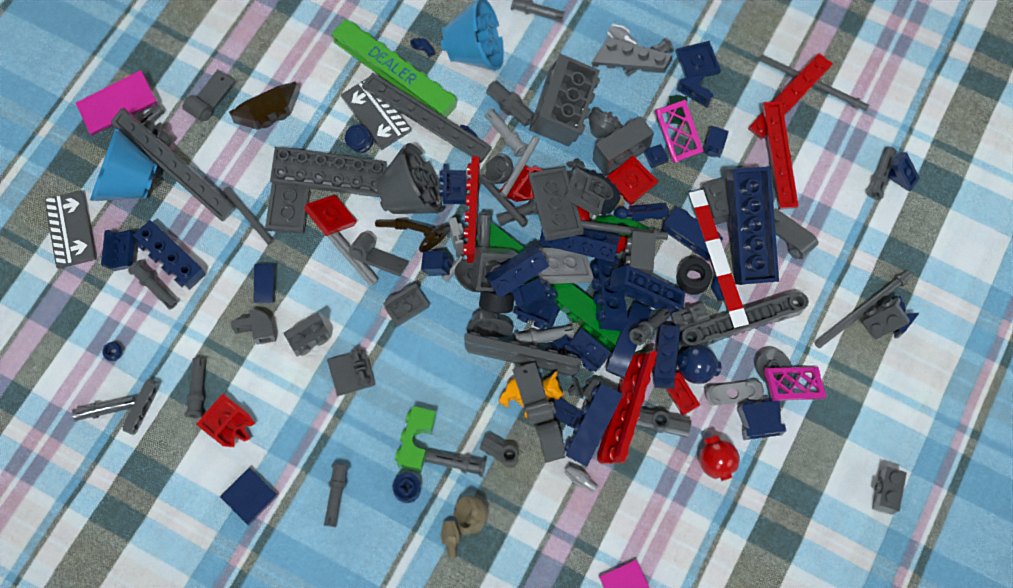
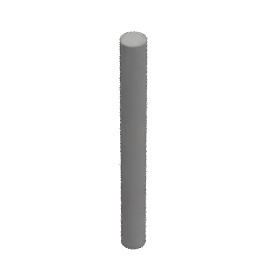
(519, 167)

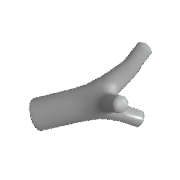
(447, 277)

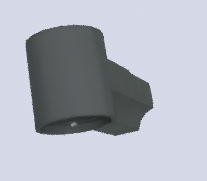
(498, 450)

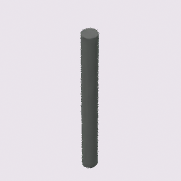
(503, 201)
(247, 214)

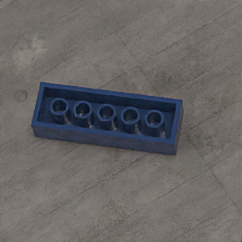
(752, 225)

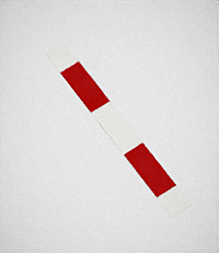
(718, 259)

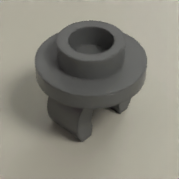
(576, 163)

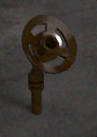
(432, 236)

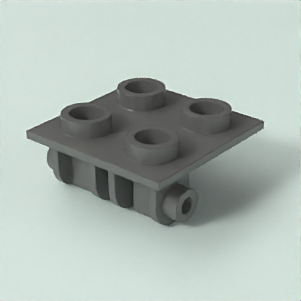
(351, 372)

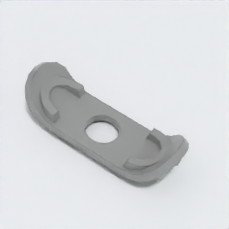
(746, 392)

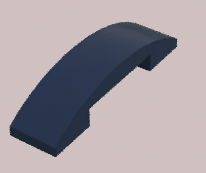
(625, 347)

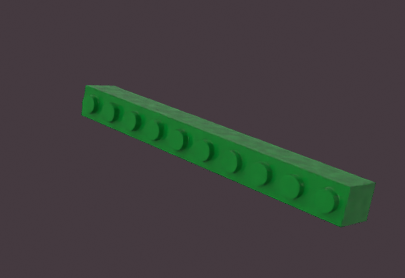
(570, 299)

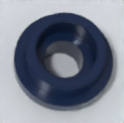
(108, 348)

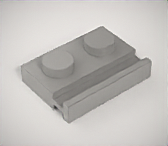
(456, 234)

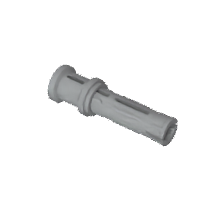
(510, 138)
(533, 337)

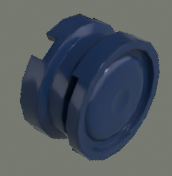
(359, 138)
(406, 487)

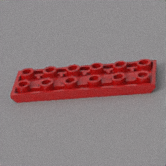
(622, 424)

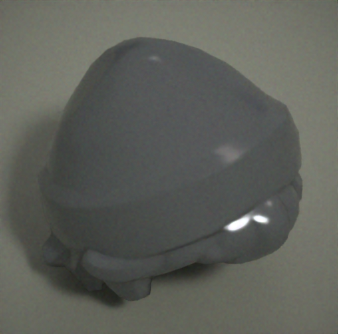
(602, 123)

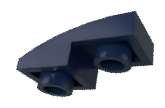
(263, 283)

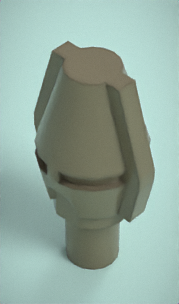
(450, 537)

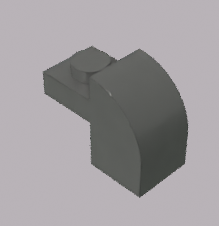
(258, 323)
(550, 440)

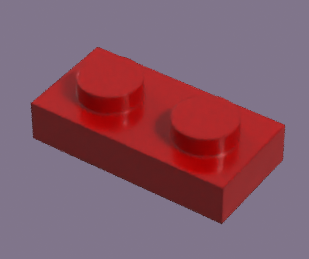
(683, 396)

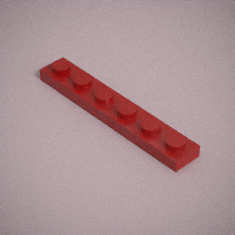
(795, 91)
(780, 155)
(470, 216)

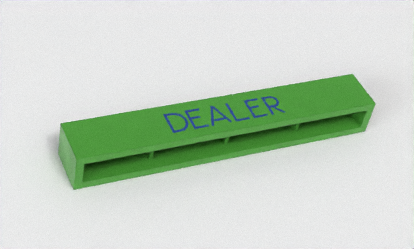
(393, 68)

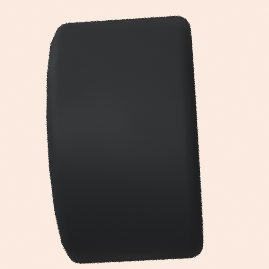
(700, 266)
(491, 302)

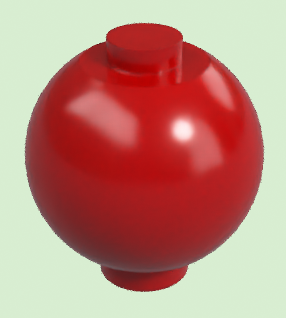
(719, 458)

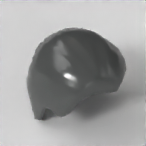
(498, 169)

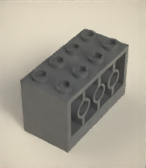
(565, 100)

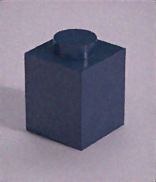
(715, 142)
(436, 263)

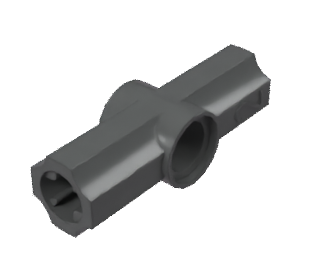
(510, 103)
(674, 425)

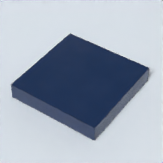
(698, 60)
(248, 496)

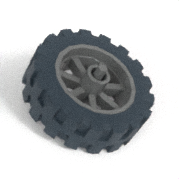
(604, 188)

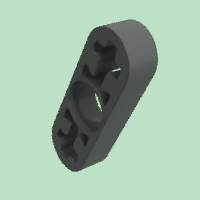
(141, 407)

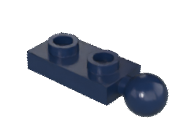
(643, 212)

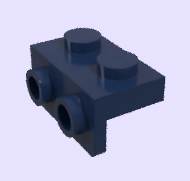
(453, 186)
(118, 250)
(541, 319)
(589, 350)

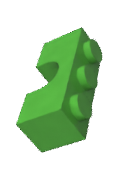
(419, 421)

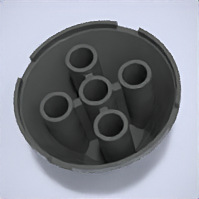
(409, 184)

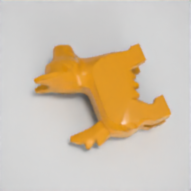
(550, 386)

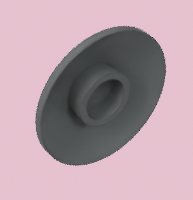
(463, 274)
(774, 359)

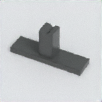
(575, 389)

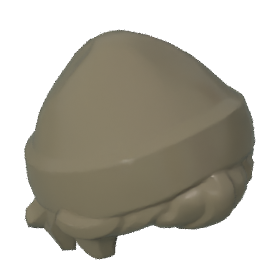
(470, 515)

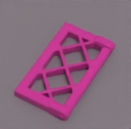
(693, 135)
(807, 395)

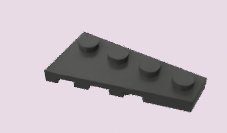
(631, 56)

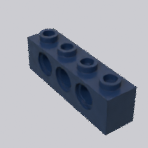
(590, 243)
(647, 289)
(610, 304)

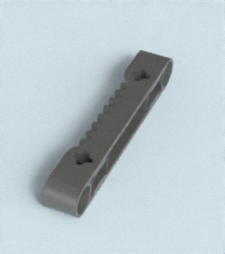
(758, 315)

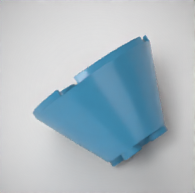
(474, 37)
(124, 172)

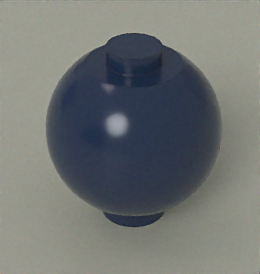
(698, 364)

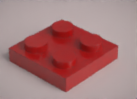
(632, 180)
(330, 215)

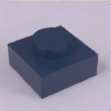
(656, 156)

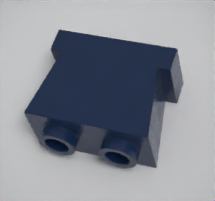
(535, 296)
(761, 419)

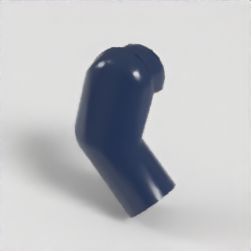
(424, 45)
(715, 286)
(559, 343)

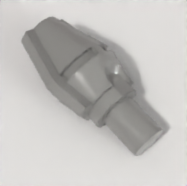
(621, 33)
(580, 478)

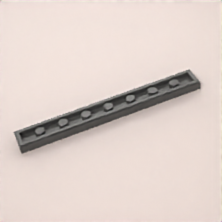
(426, 117)
(173, 164)

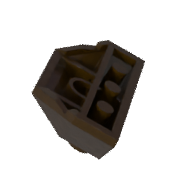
(267, 107)

